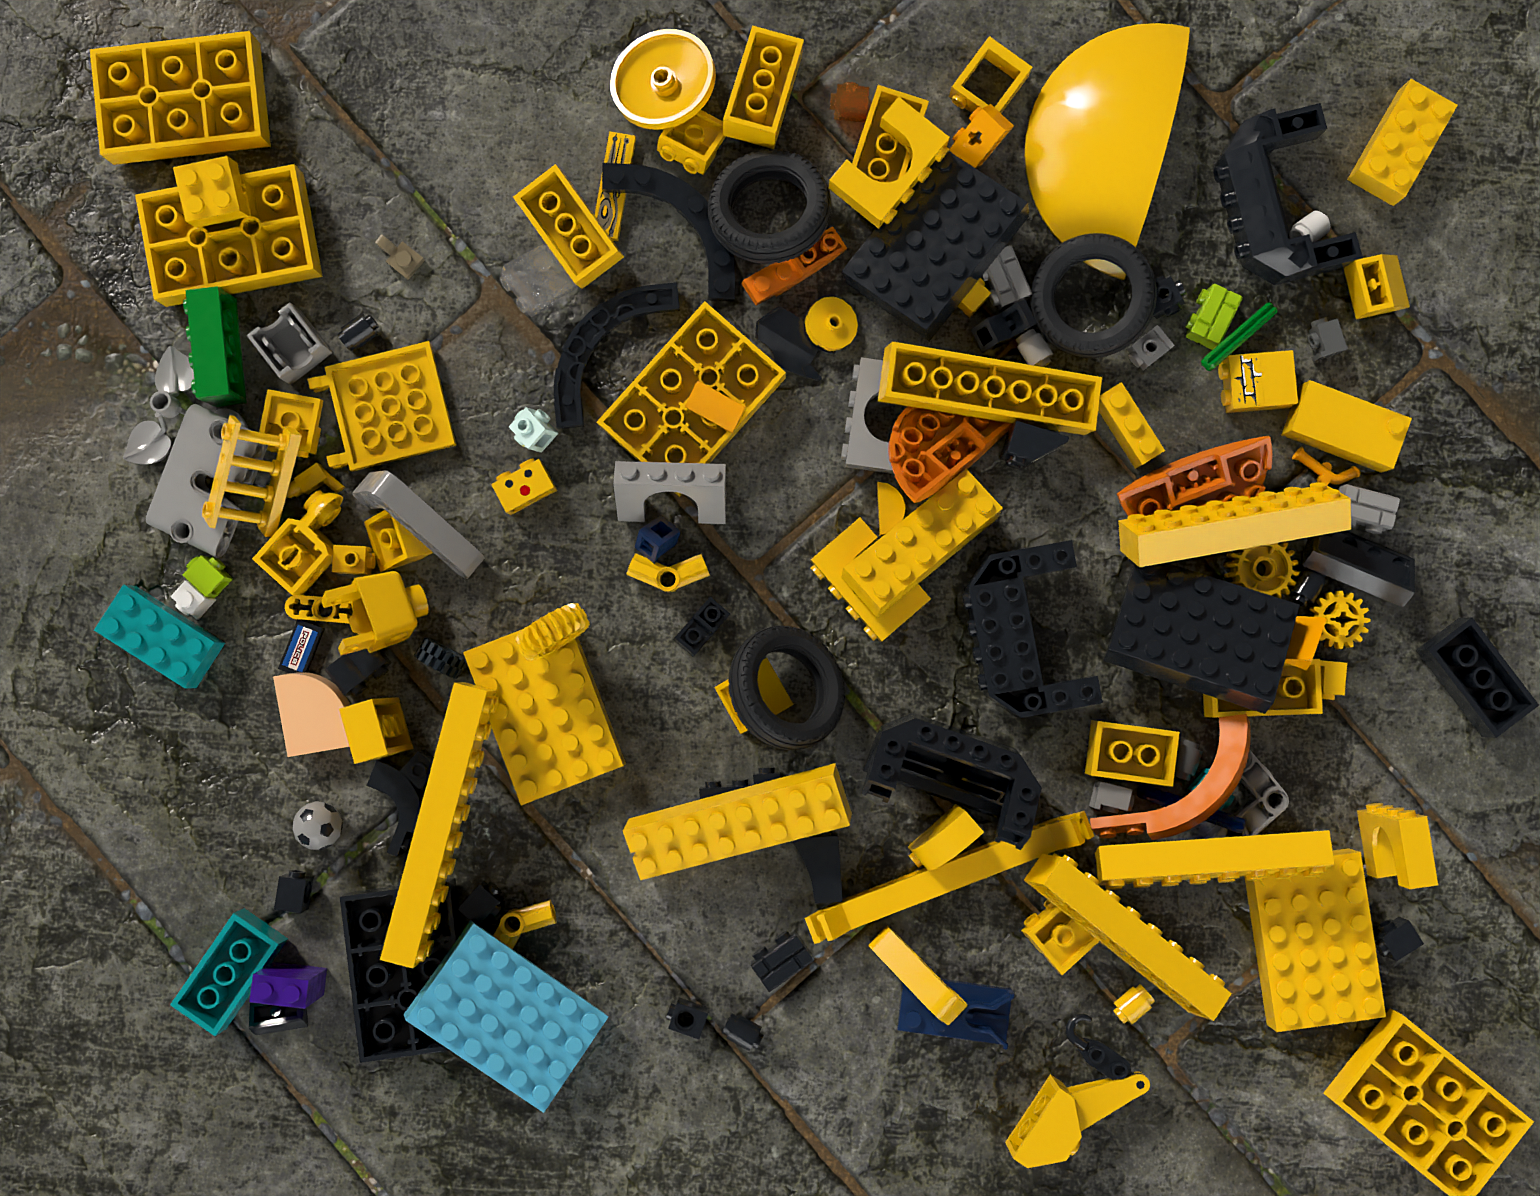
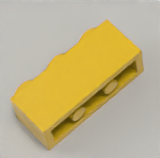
(1129, 426)

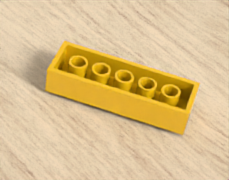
(921, 542)

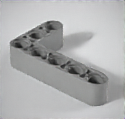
(386, 491)

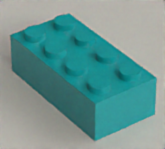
(159, 636)
(226, 971)

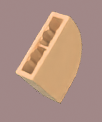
(310, 713)

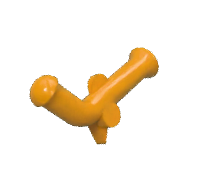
(1324, 469)

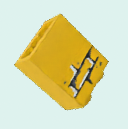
(1258, 381)

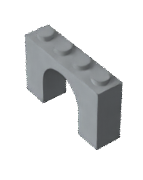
(863, 448)
(699, 481)

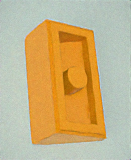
(715, 407)
(1304, 641)

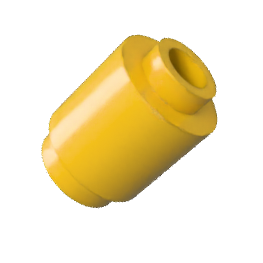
(1133, 1004)

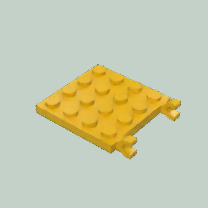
(387, 406)

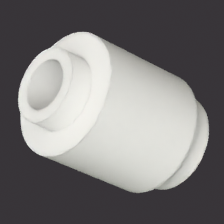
(1315, 224)

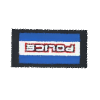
(301, 647)

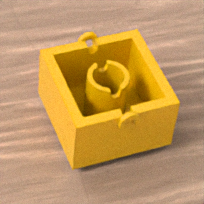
(211, 191)

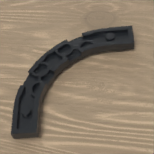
(688, 203)
(589, 333)

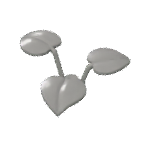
(148, 439)

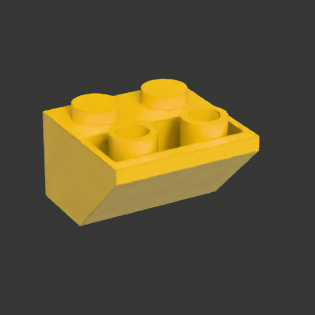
(1376, 285)

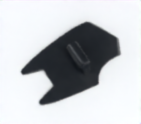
(788, 342)

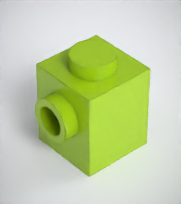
(207, 575)

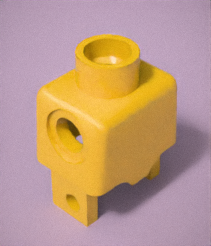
(381, 609)

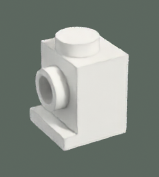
(191, 600)

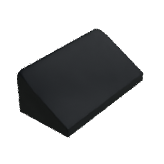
(274, 1018)

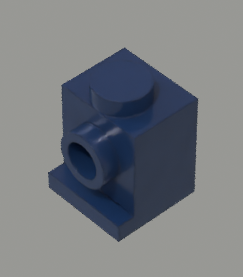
(657, 538)

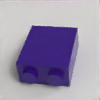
(288, 985)

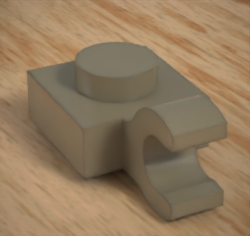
(401, 258)

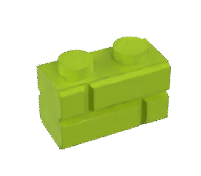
(1213, 316)

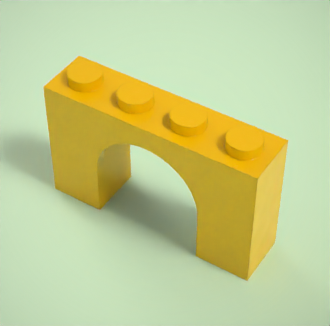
(879, 199)
(830, 565)
(1397, 845)

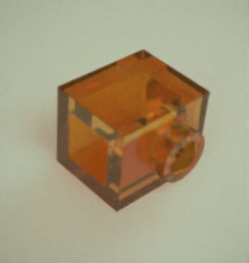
(850, 102)

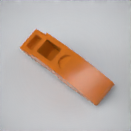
(782, 276)

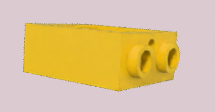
(1002, 59)

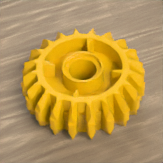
(1277, 566)
(552, 631)

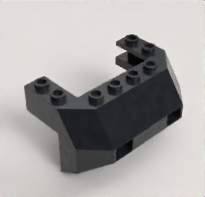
(956, 769)

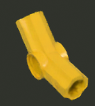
(651, 573)
(530, 918)

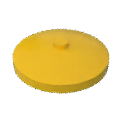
(663, 79)

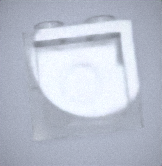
(536, 280)

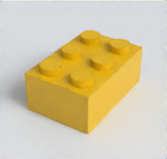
(1132, 753)

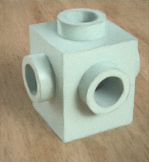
(533, 429)

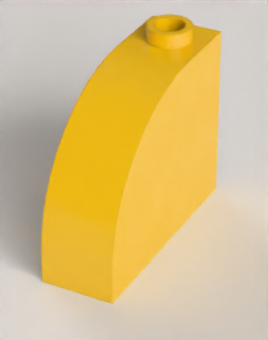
(944, 839)

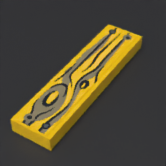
(611, 205)

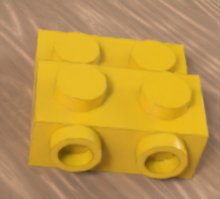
(692, 142)
(295, 412)
(1058, 937)

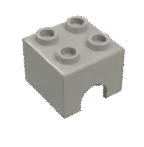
(290, 344)

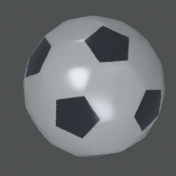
(317, 825)

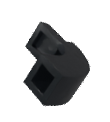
(407, 797)

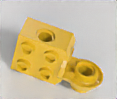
(298, 549)

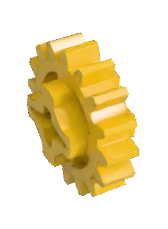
(1340, 609)

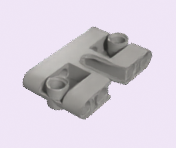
(183, 487)

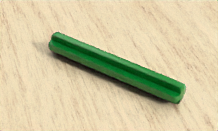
(1238, 337)

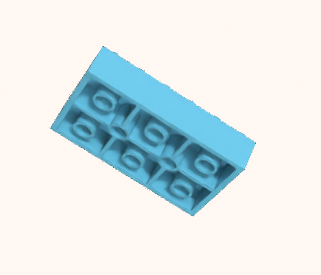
(506, 1016)

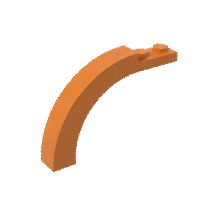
(1202, 801)

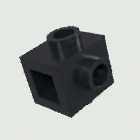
(1174, 301)

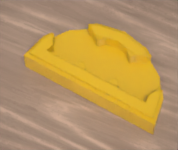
(890, 507)

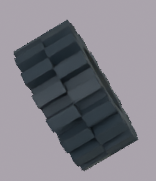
(440, 657)

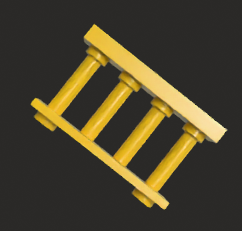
(272, 494)

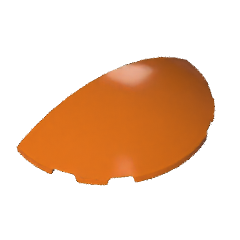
(936, 446)
(1202, 478)

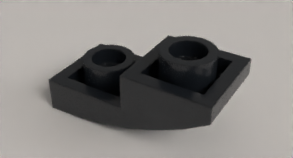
(701, 626)

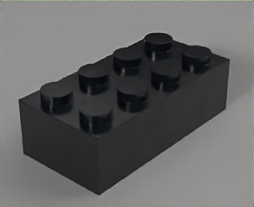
(1477, 677)

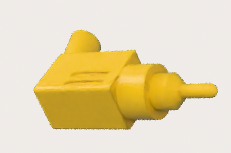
(311, 480)

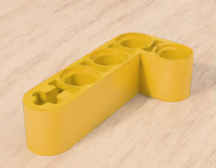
(917, 976)

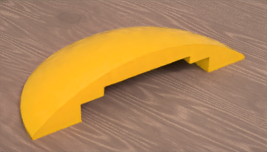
(1105, 132)

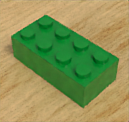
(215, 347)

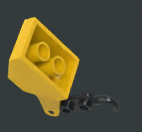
(1059, 1113)

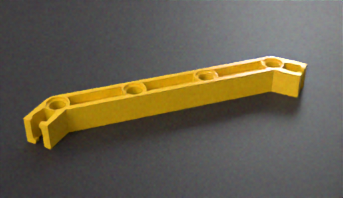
(960, 871)

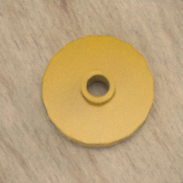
(819, 326)

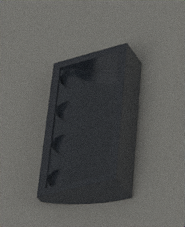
(1362, 565)

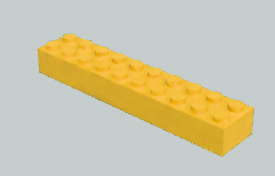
(439, 825)

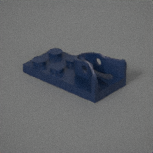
(982, 1020)

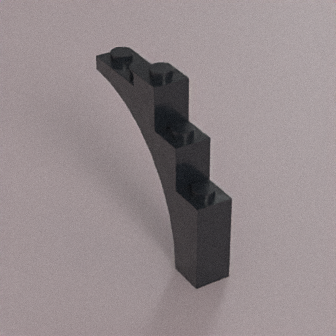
(818, 851)

